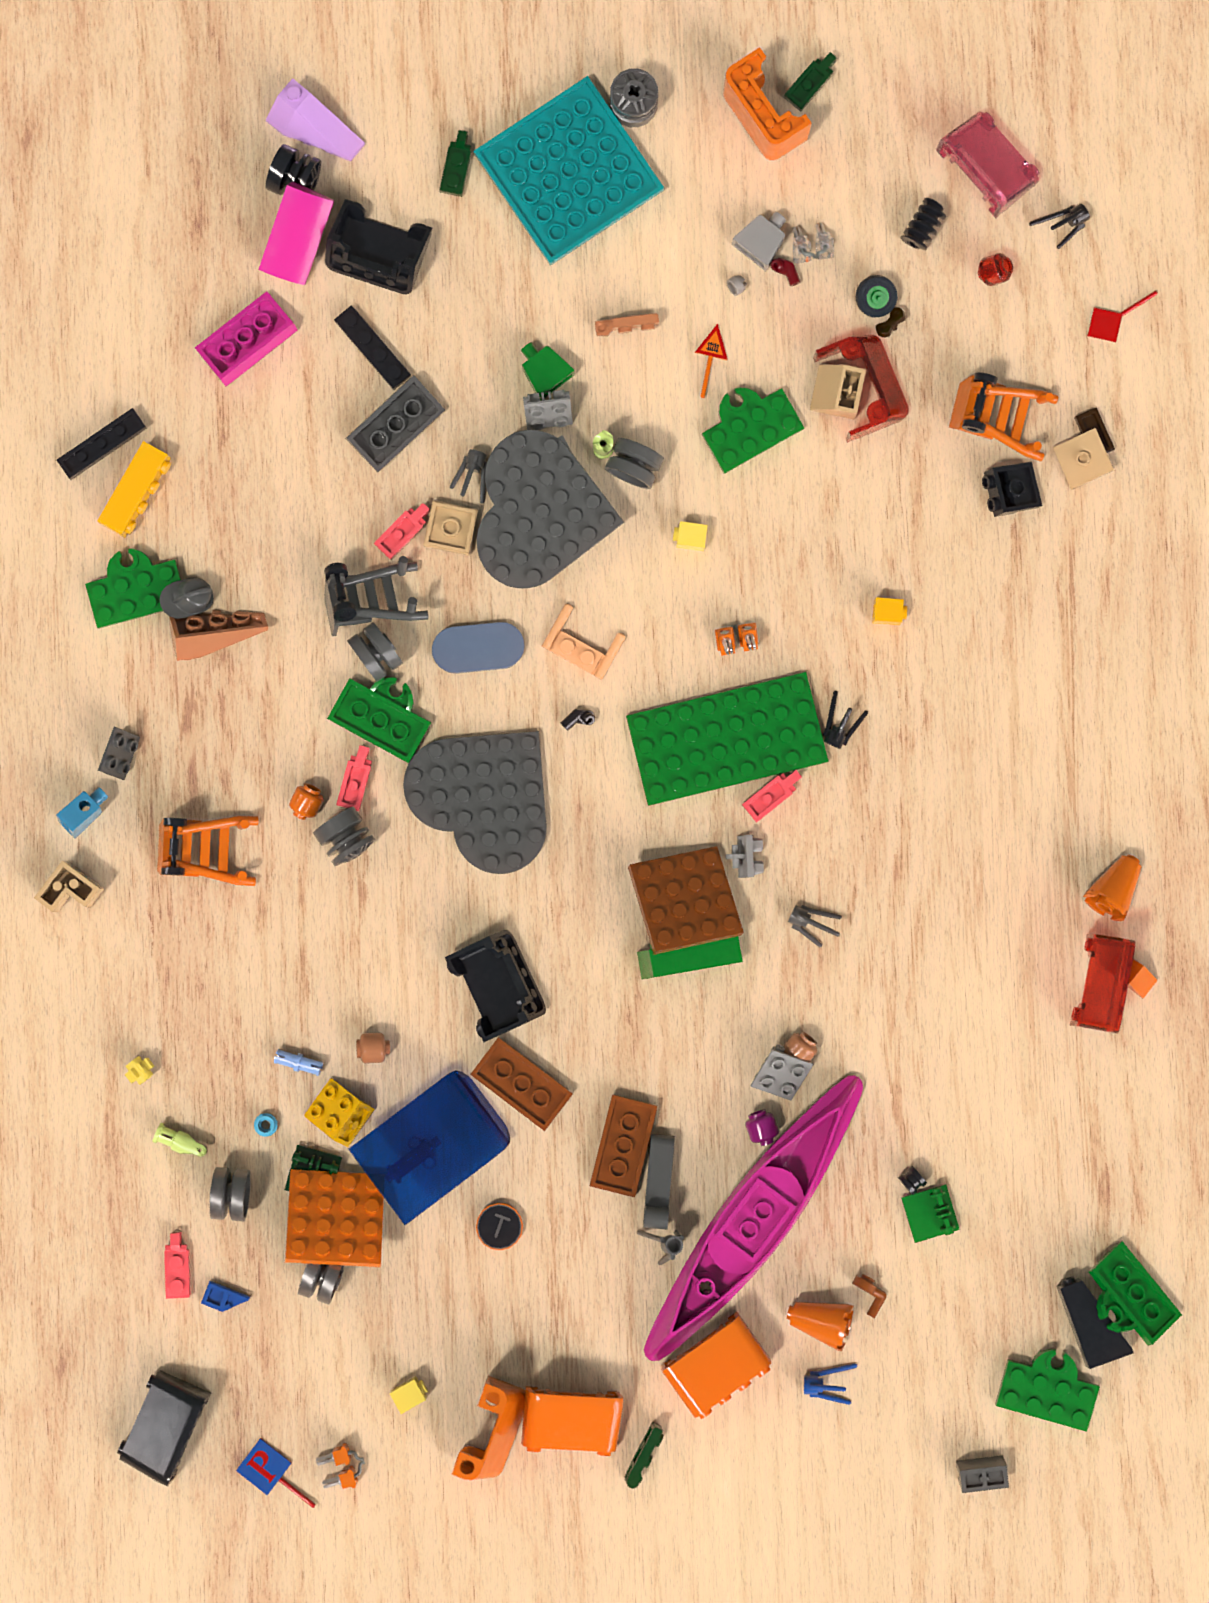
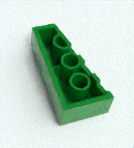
(690, 958)

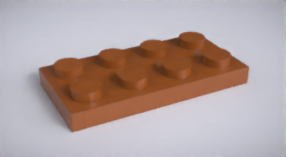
(521, 1084)
(623, 1146)

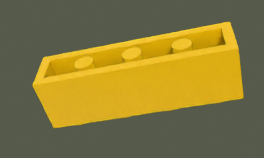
(134, 490)

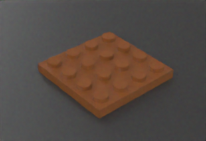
(685, 900)

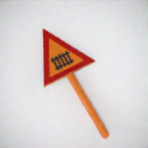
(711, 347)

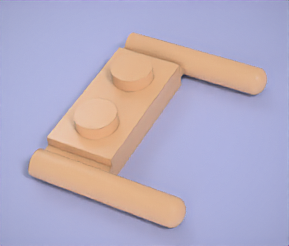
(577, 651)

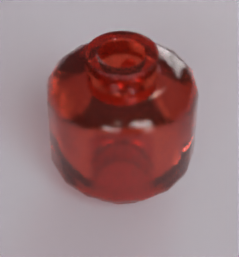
(995, 269)

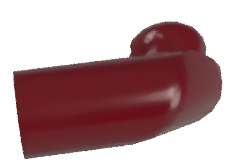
(786, 268)

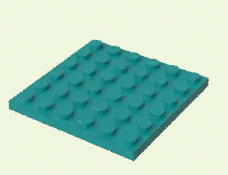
(568, 170)

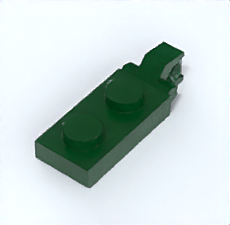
(810, 82)
(456, 166)

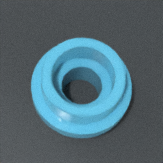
(258, 1124)

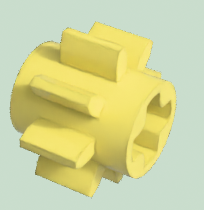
(139, 1070)

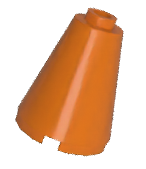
(1115, 888)
(822, 1321)

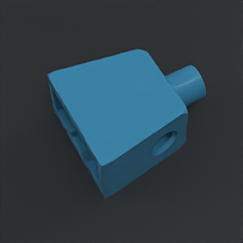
(76, 820)

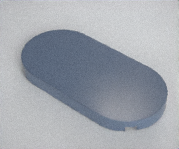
(478, 647)

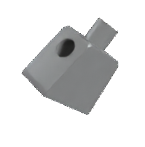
(761, 239)

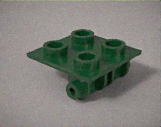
(311, 1159)

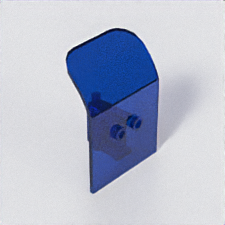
(432, 1145)

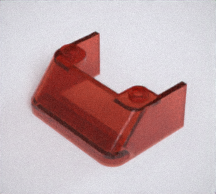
(891, 406)
(1104, 983)

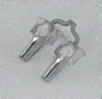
(802, 246)

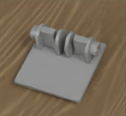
(549, 412)
(781, 1073)

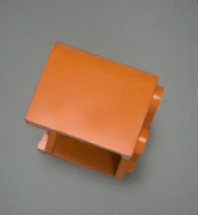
(743, 93)
(717, 1367)

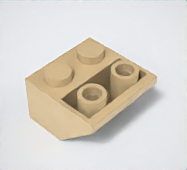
(838, 390)

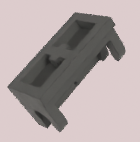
(982, 1474)

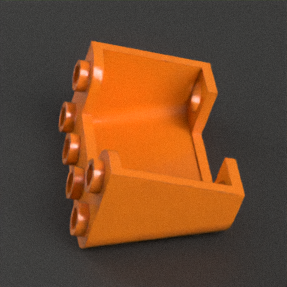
(476, 1463)

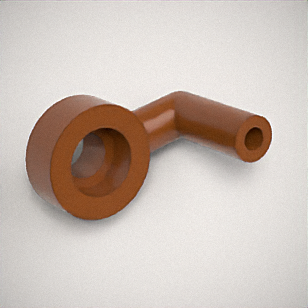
(866, 1284)

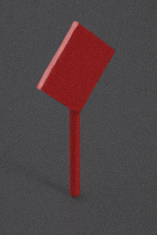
(1106, 324)

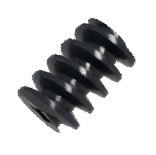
(923, 224)

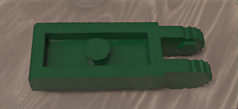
(643, 1455)

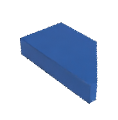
(222, 1297)

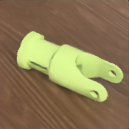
(601, 438)
(180, 1142)

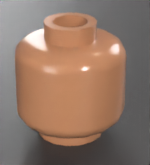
(801, 1046)
(372, 1048)

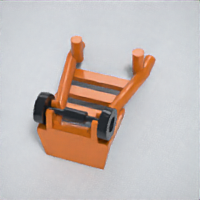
(969, 401)
(169, 847)

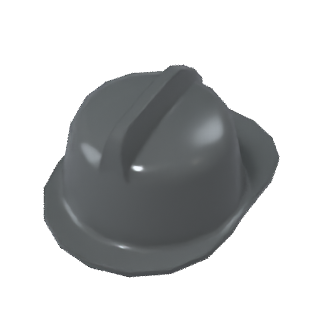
(186, 598)

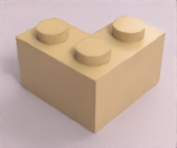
(68, 882)

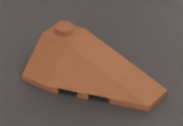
(213, 631)

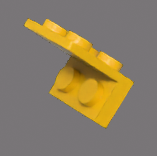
(338, 1113)

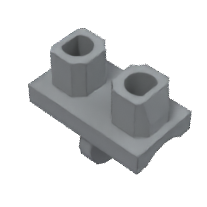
(743, 856)

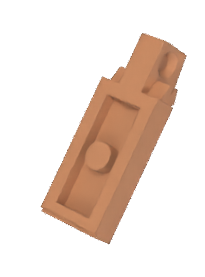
(625, 324)

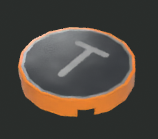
(499, 1226)

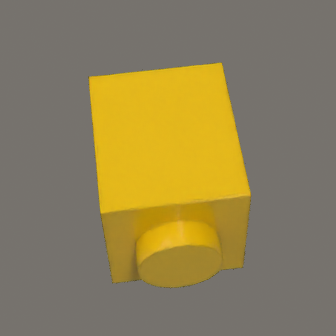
(889, 611)

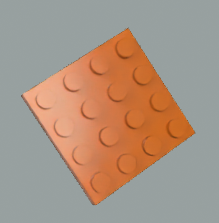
(334, 1219)

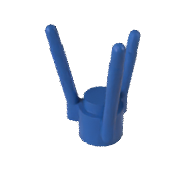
(814, 1386)

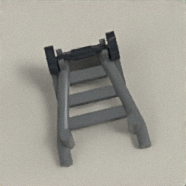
(349, 612)

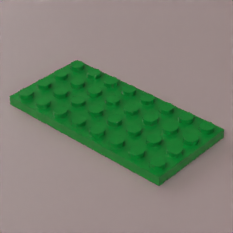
(727, 739)

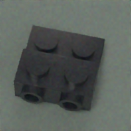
(1011, 489)

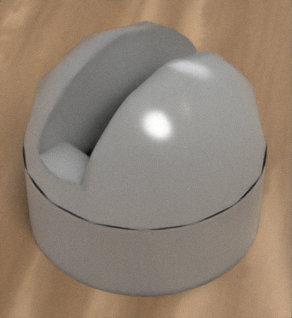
(735, 285)

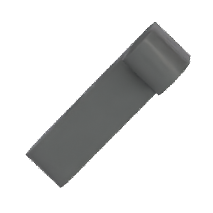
(658, 1182)

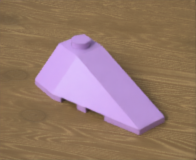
(306, 119)

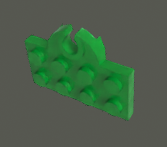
(750, 427)
(130, 590)
(381, 717)
(1132, 1296)
(1048, 1391)

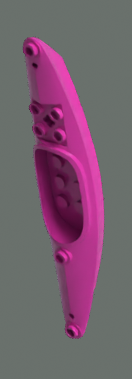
(754, 1218)

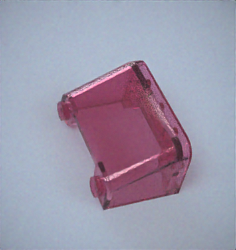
(989, 161)

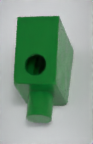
(545, 369)

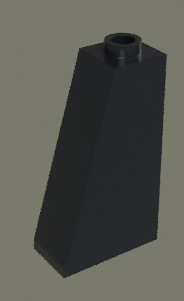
(1095, 1341)

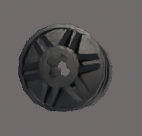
(288, 168)

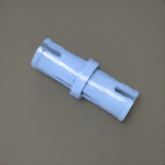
(298, 1062)

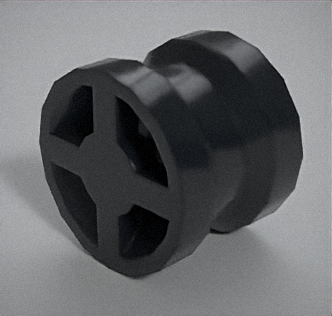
(912, 1180)

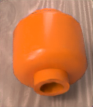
(306, 801)

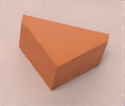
(1140, 979)

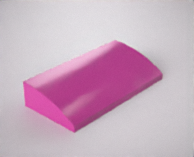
(296, 234)
(246, 338)

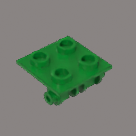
(930, 1213)

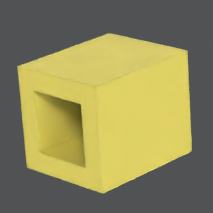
(690, 536)
(409, 1394)

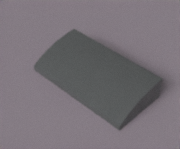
(395, 423)

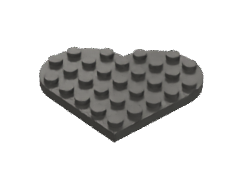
(542, 510)
(483, 793)

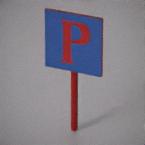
(265, 1468)

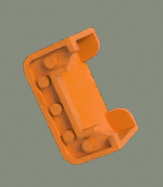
(571, 1421)

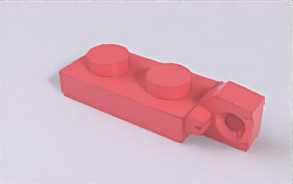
(402, 531)
(355, 780)
(771, 795)
(177, 1268)

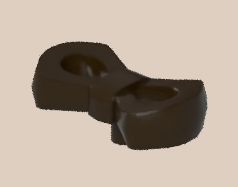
(885, 329)

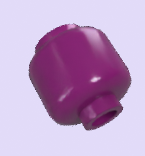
(762, 1127)

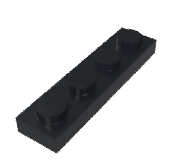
(372, 347)
(101, 444)

